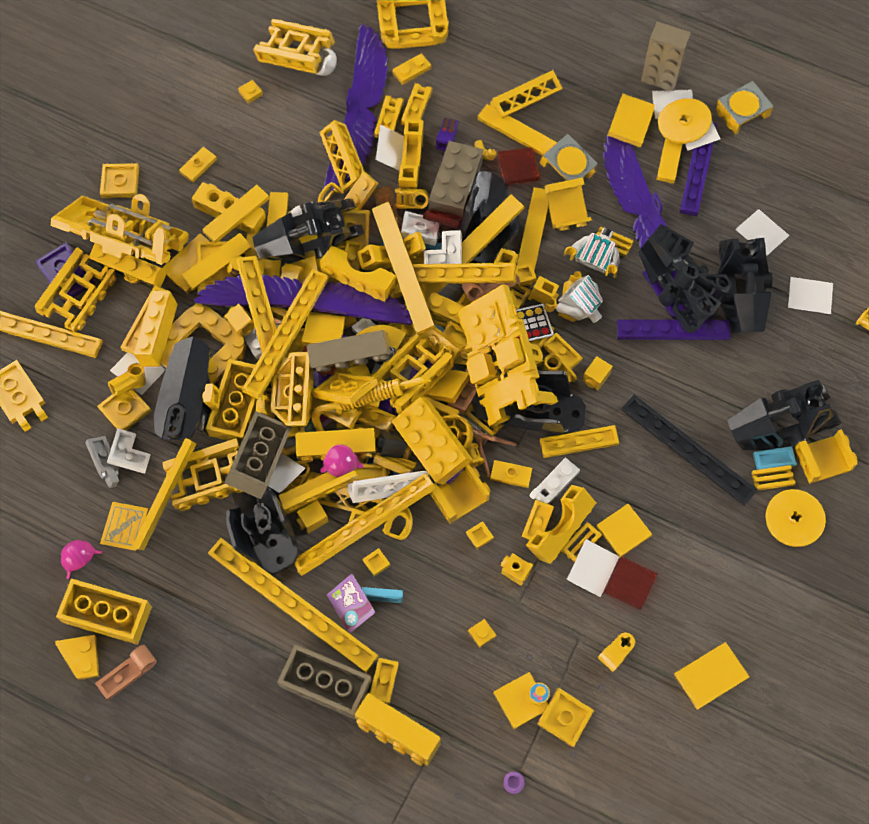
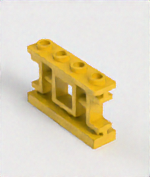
(292, 57)
(64, 281)
(402, 358)
(200, 461)

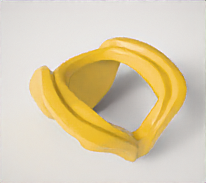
(326, 188)
(408, 526)

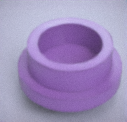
(513, 782)

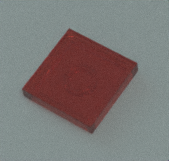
(518, 166)
(443, 218)
(630, 583)

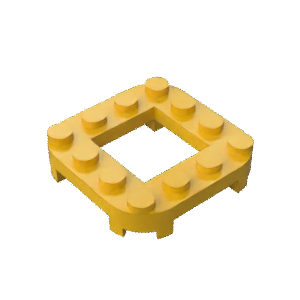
(412, 37)
(205, 317)

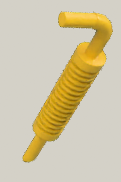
(377, 393)

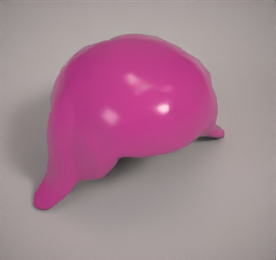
(340, 461)
(77, 555)

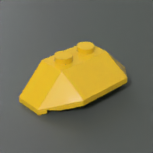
(292, 390)

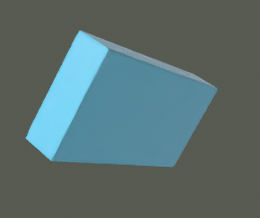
(774, 458)
(383, 595)

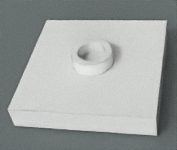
(414, 223)

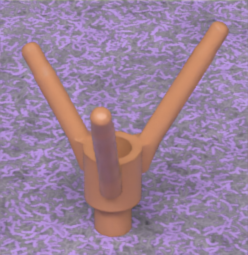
(481, 438)

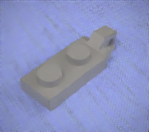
(99, 451)

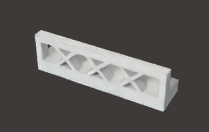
(380, 487)

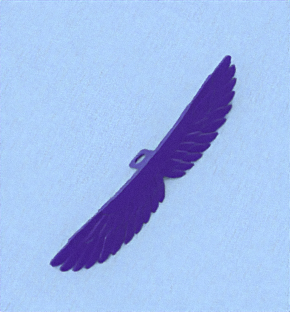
(366, 91)
(631, 188)
(333, 299)

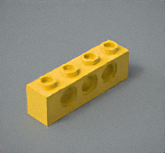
(207, 193)

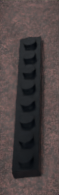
(689, 450)

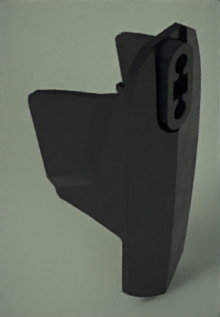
(485, 196)
(183, 392)
(541, 416)
(257, 526)

